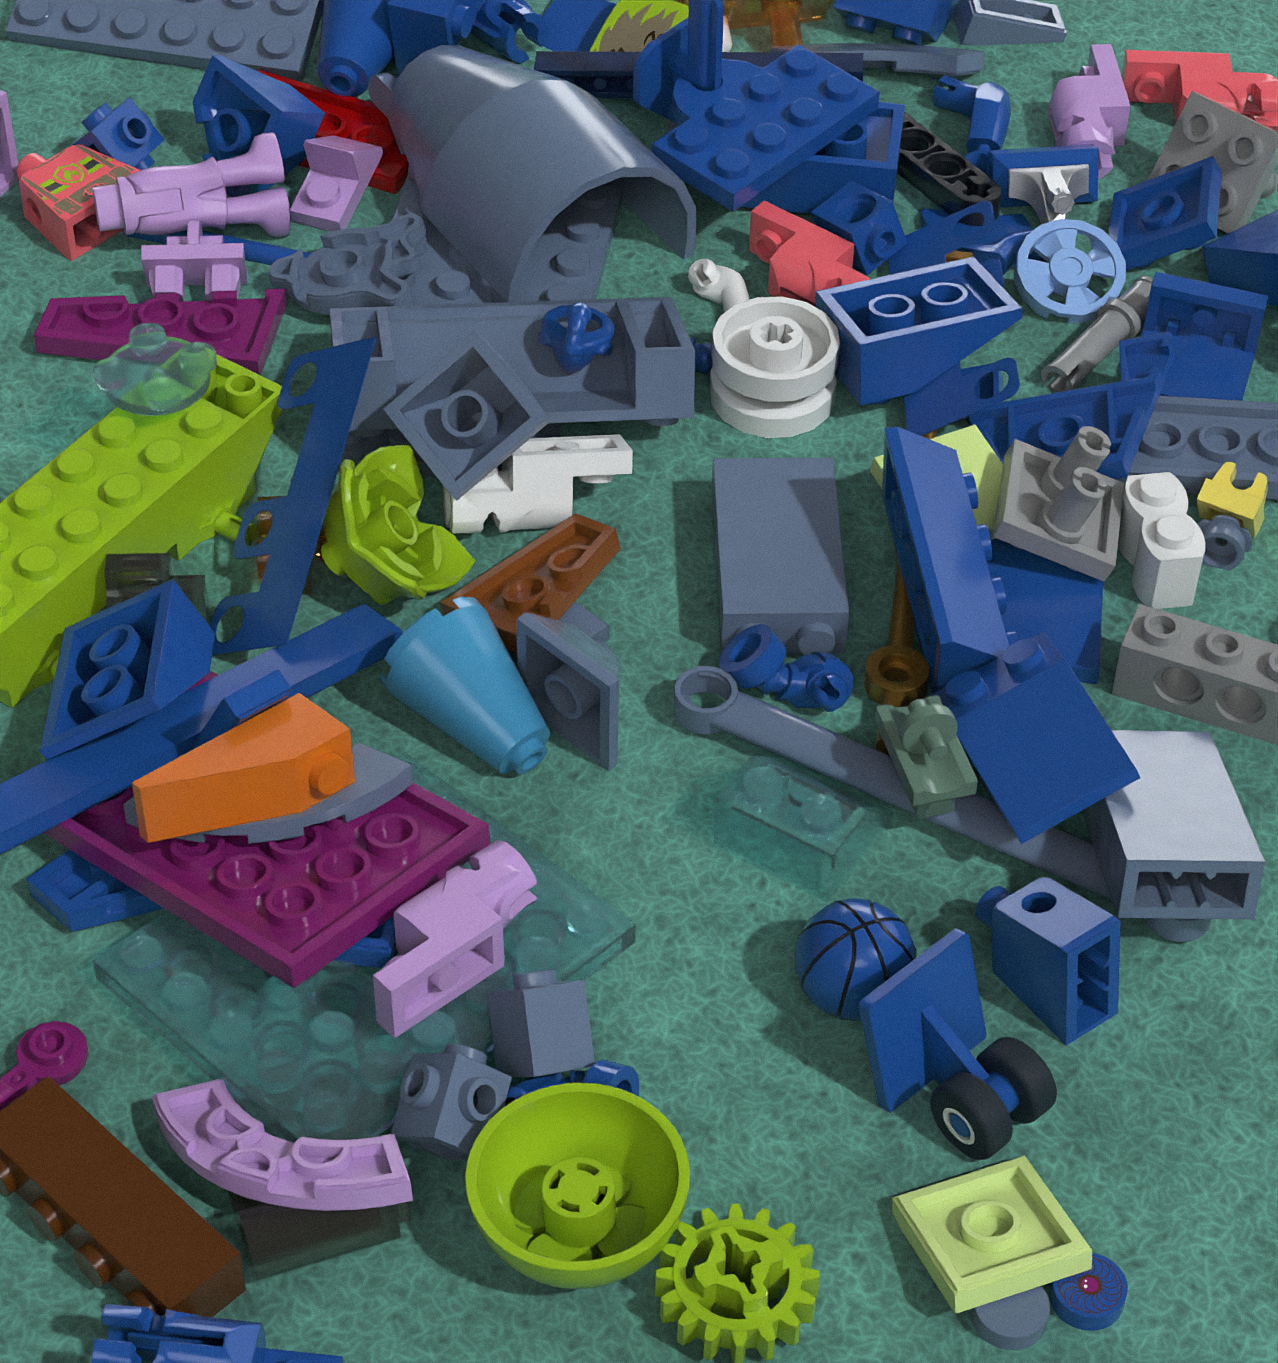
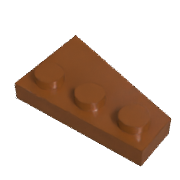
(542, 575)

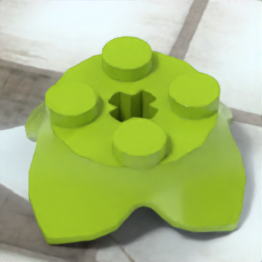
(377, 531)

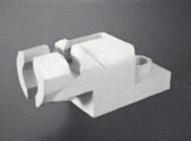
(537, 483)

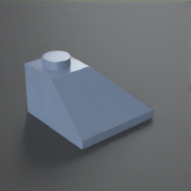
(467, 414)
(571, 684)

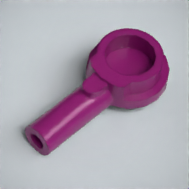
(44, 1051)

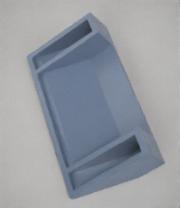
(642, 379)

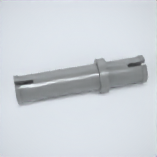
(1115, 321)

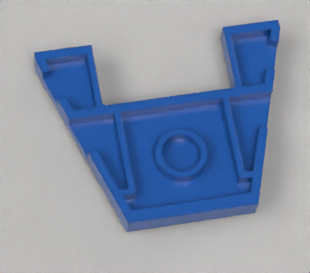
(1055, 418)

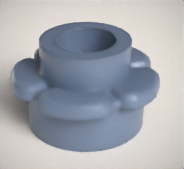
(1232, 550)

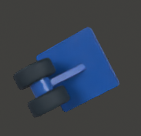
(923, 1030)

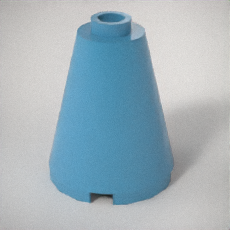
(468, 687)

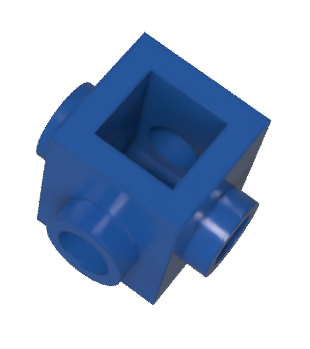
(121, 134)

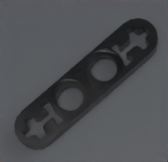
(944, 173)

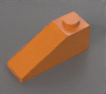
(248, 774)

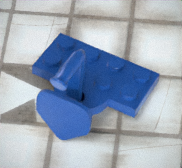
(740, 120)

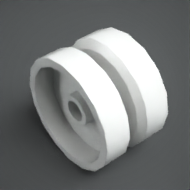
(774, 366)

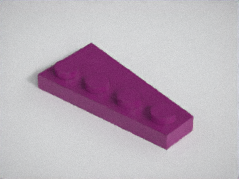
(101, 324)

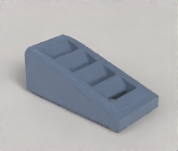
(1008, 22)

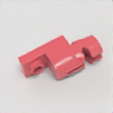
(1173, 75)
(799, 254)

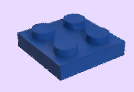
(1167, 213)

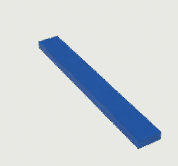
(109, 763)

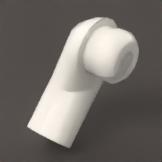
(717, 283)

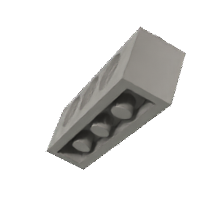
(1200, 673)

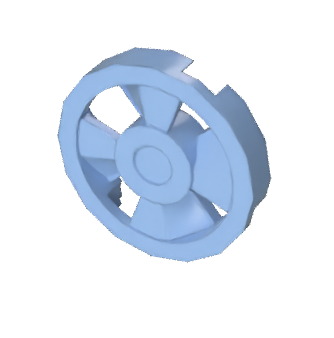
(1067, 270)

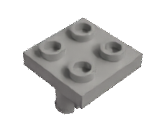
(1241, 148)
(1062, 504)

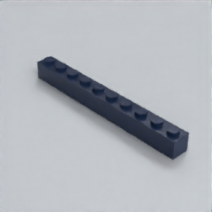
(612, 72)

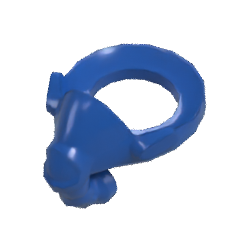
(572, 344)

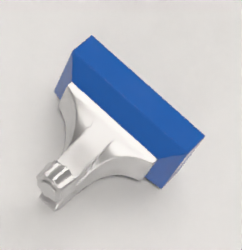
(1046, 178)

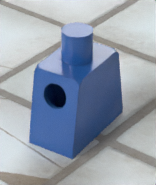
(1055, 954)

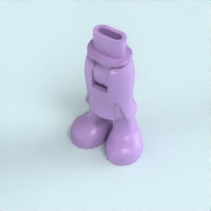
(168, 196)

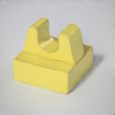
(1222, 498)

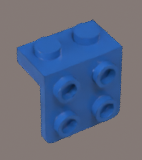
(1212, 335)

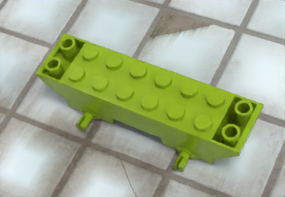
(123, 491)

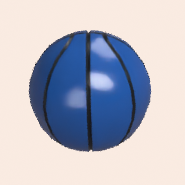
(849, 953)

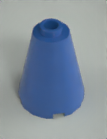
(353, 44)

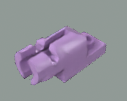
(1092, 107)
(451, 936)

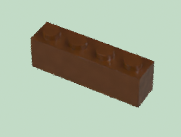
(112, 1208)

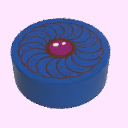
(1091, 1297)

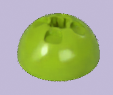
(577, 1184)

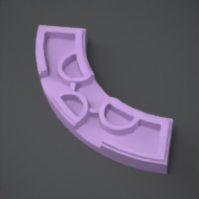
(311, 1174)

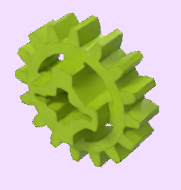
(720, 1305)

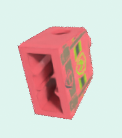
(60, 196)

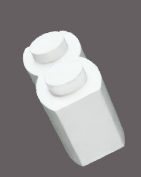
(1160, 540)

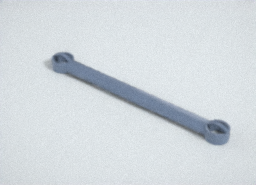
(876, 775)

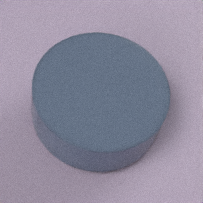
(1014, 1320)

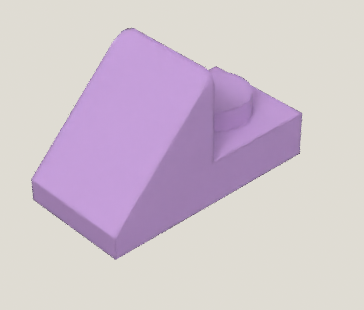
(335, 181)

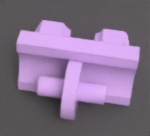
(194, 261)

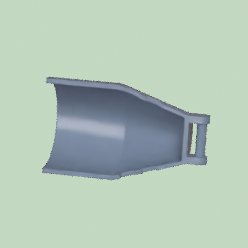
(512, 149)

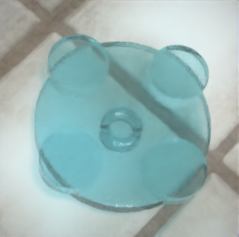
(155, 372)

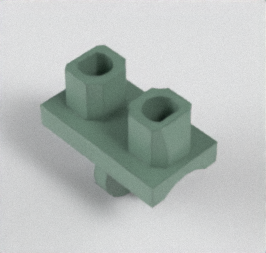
(927, 754)

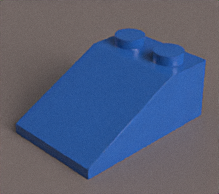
(914, 325)
(125, 666)
(1035, 737)

